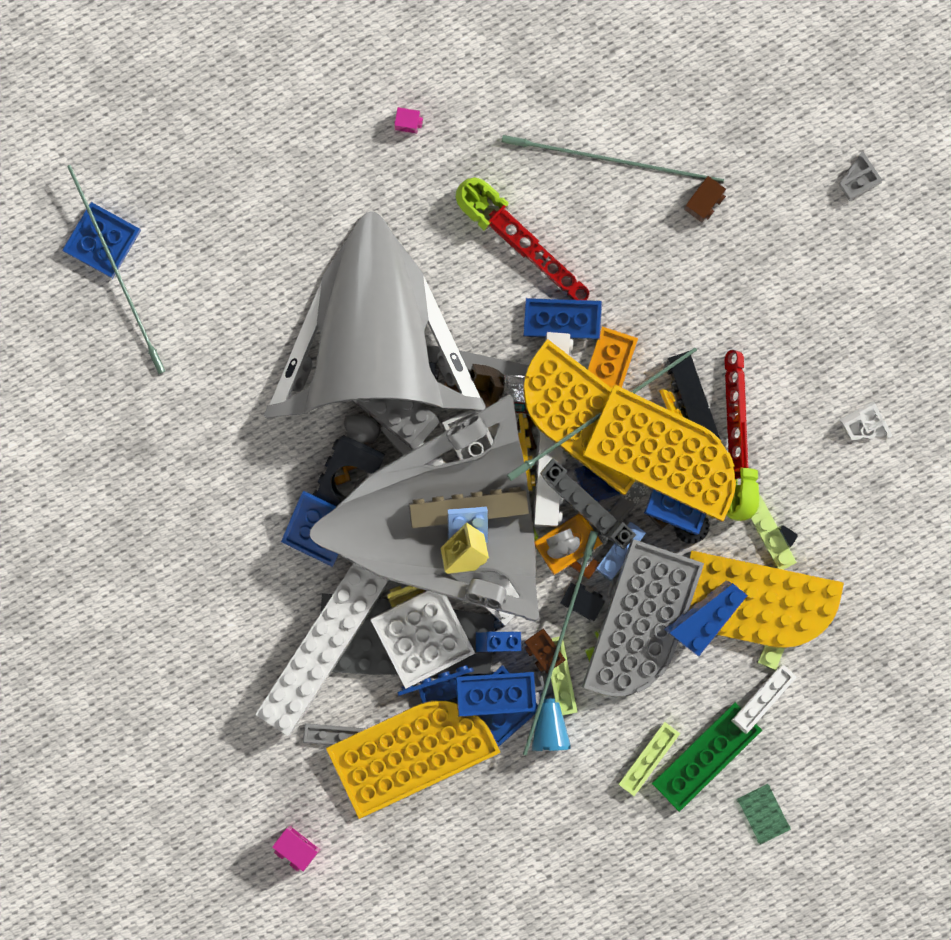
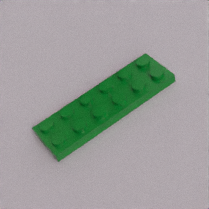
(704, 759)

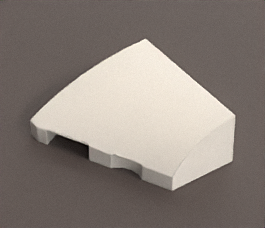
(865, 423)

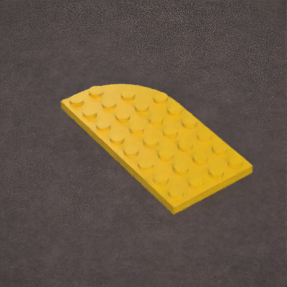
(564, 397)
(663, 452)
(780, 605)
(409, 754)

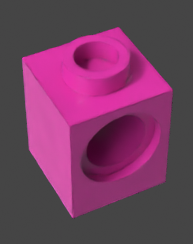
(408, 120)

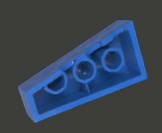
(706, 618)

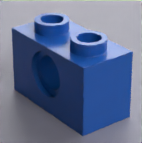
(498, 641)

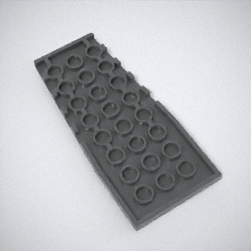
(368, 655)

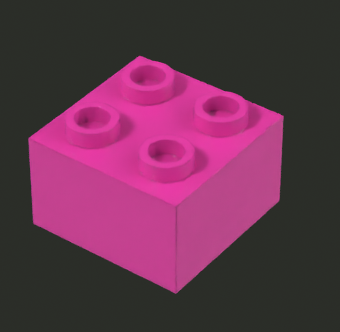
(295, 849)

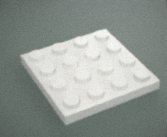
(422, 636)

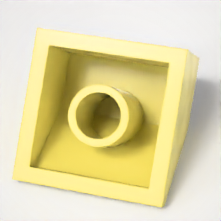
(464, 550)

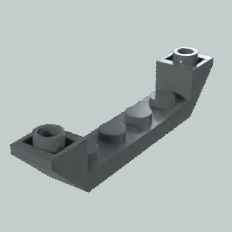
(584, 504)

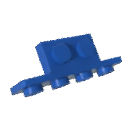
(439, 689)

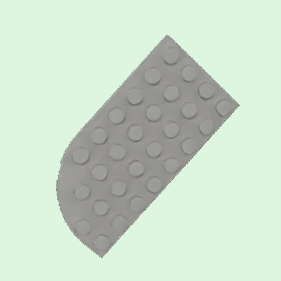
(647, 598)

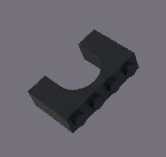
(347, 453)

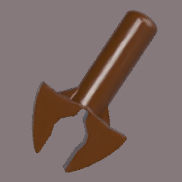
(529, 432)

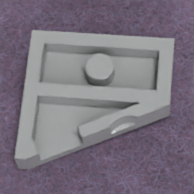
(860, 178)

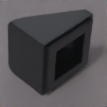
(788, 535)

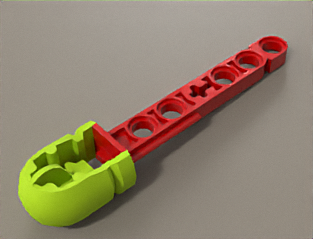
(468, 195)
(746, 496)

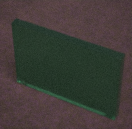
(763, 814)

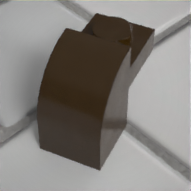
(488, 380)

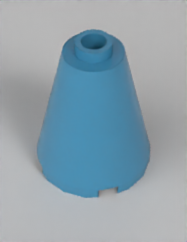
(550, 728)

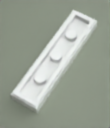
(763, 698)

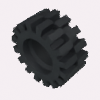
(692, 538)

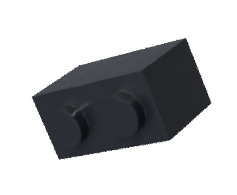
(586, 603)

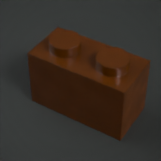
(705, 199)

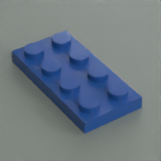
(572, 317)
(496, 694)

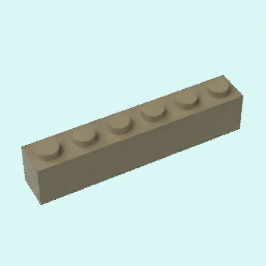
(497, 502)

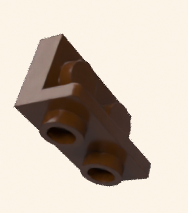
(543, 650)

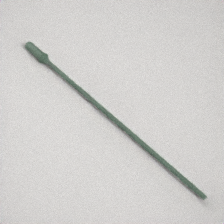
(524, 142)
(152, 351)
(528, 464)
(587, 554)

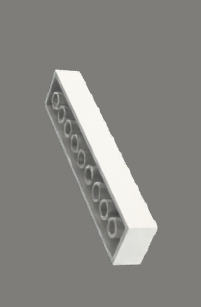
(546, 500)
(321, 649)

